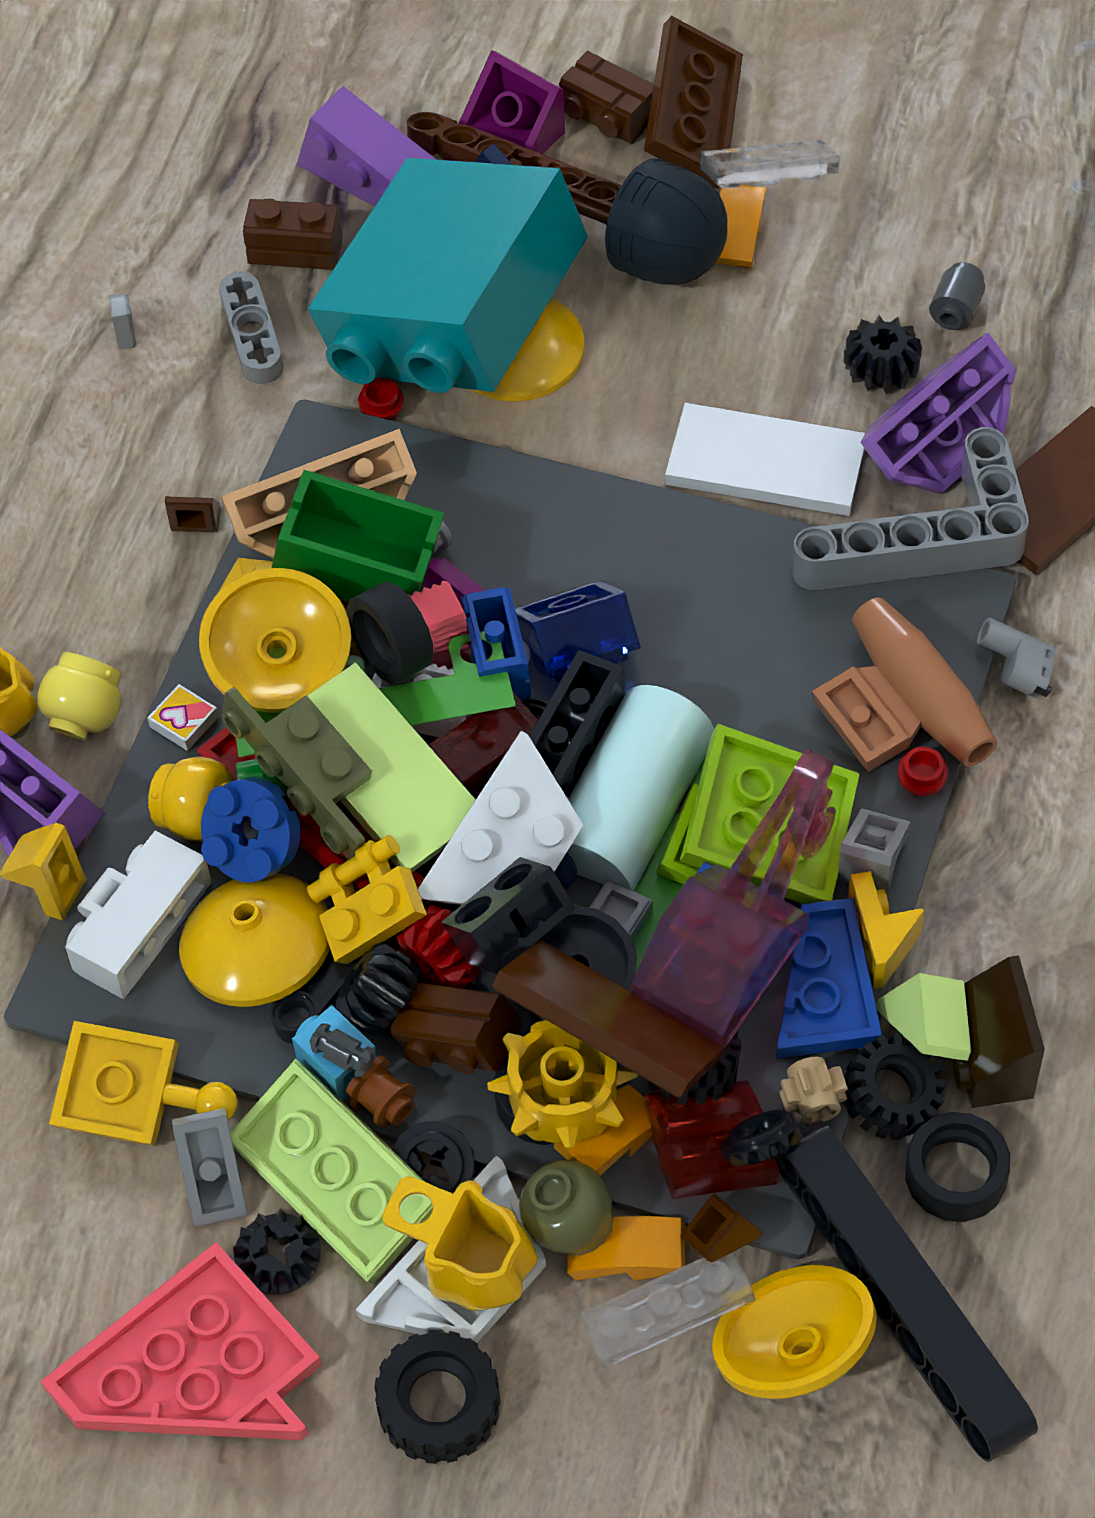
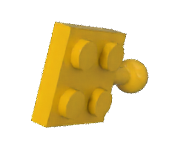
(119, 1085)

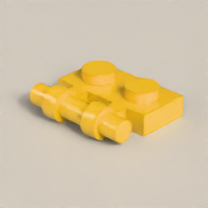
(374, 911)

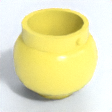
(80, 696)

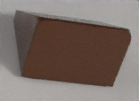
(193, 514)
(719, 1230)

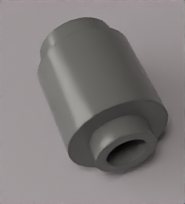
(958, 296)

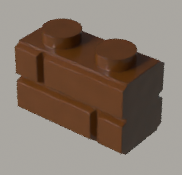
(607, 97)
(292, 234)
(455, 1028)

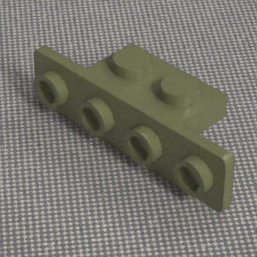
(307, 759)

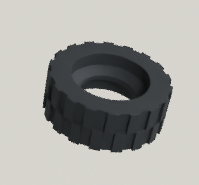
(437, 1439)

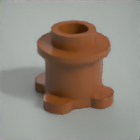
(382, 1095)

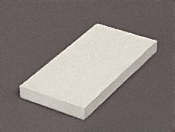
(766, 459)

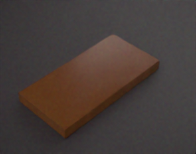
(692, 96)
(1059, 492)
(608, 1018)

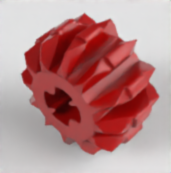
(435, 951)

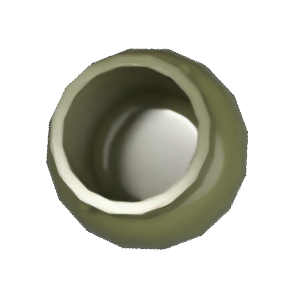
(566, 1208)

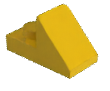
(50, 866)
(884, 935)

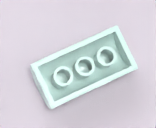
(636, 783)

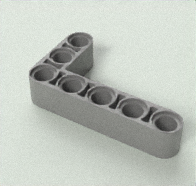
(926, 543)

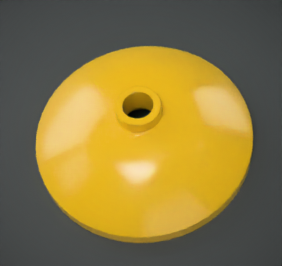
(546, 357)
(269, 612)
(257, 957)
(796, 1334)

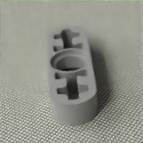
(248, 342)

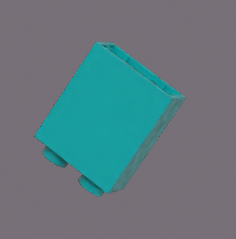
(448, 274)

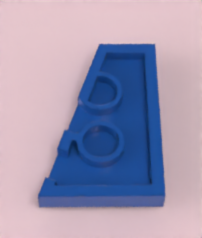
(829, 986)

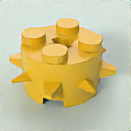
(556, 1108)

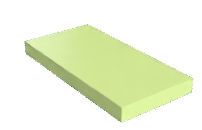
(409, 785)
(329, 1168)

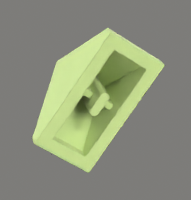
(930, 1015)

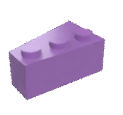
(355, 147)
(38, 797)

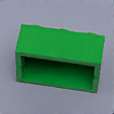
(356, 537)

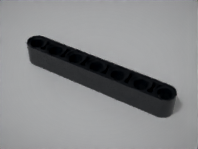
(906, 1293)

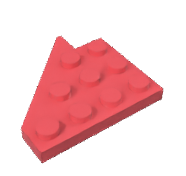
(191, 1361)

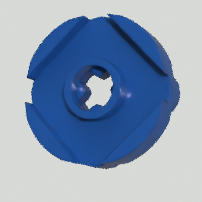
(223, 833)

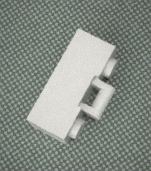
(135, 913)

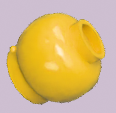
(181, 792)

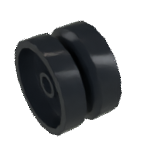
(597, 943)

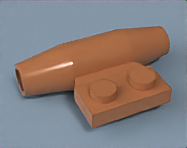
(906, 689)

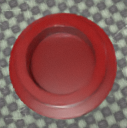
(381, 399)
(922, 771)

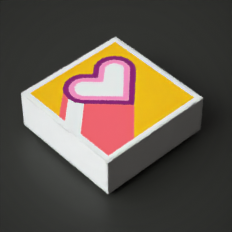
(183, 717)

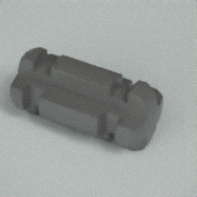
(342, 1050)

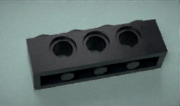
(578, 716)

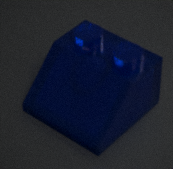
(583, 619)

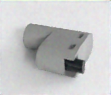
(1027, 658)

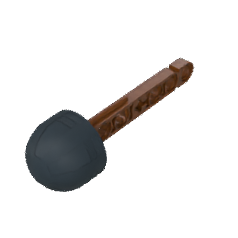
(658, 223)

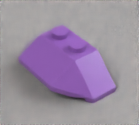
(926, 430)

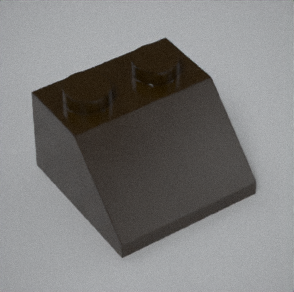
(1002, 1038)

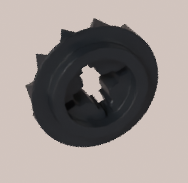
(762, 1137)
(431, 1139)
(268, 1273)

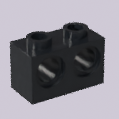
(508, 915)

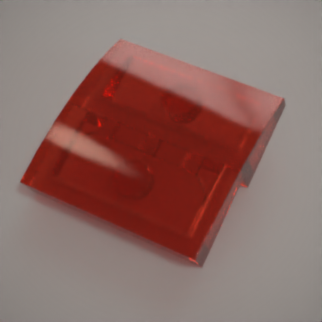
(690, 1142)

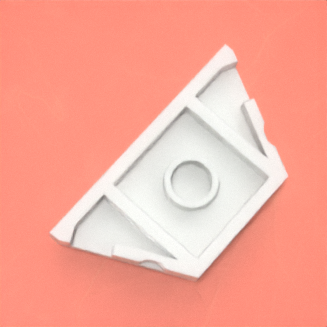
(513, 817)
(404, 1296)

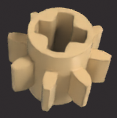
(813, 1089)

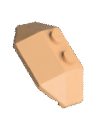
(261, 508)

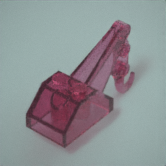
(727, 935)

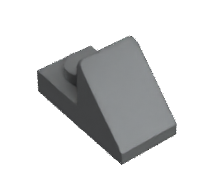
(872, 846)
(209, 1167)

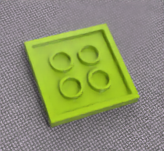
(735, 793)

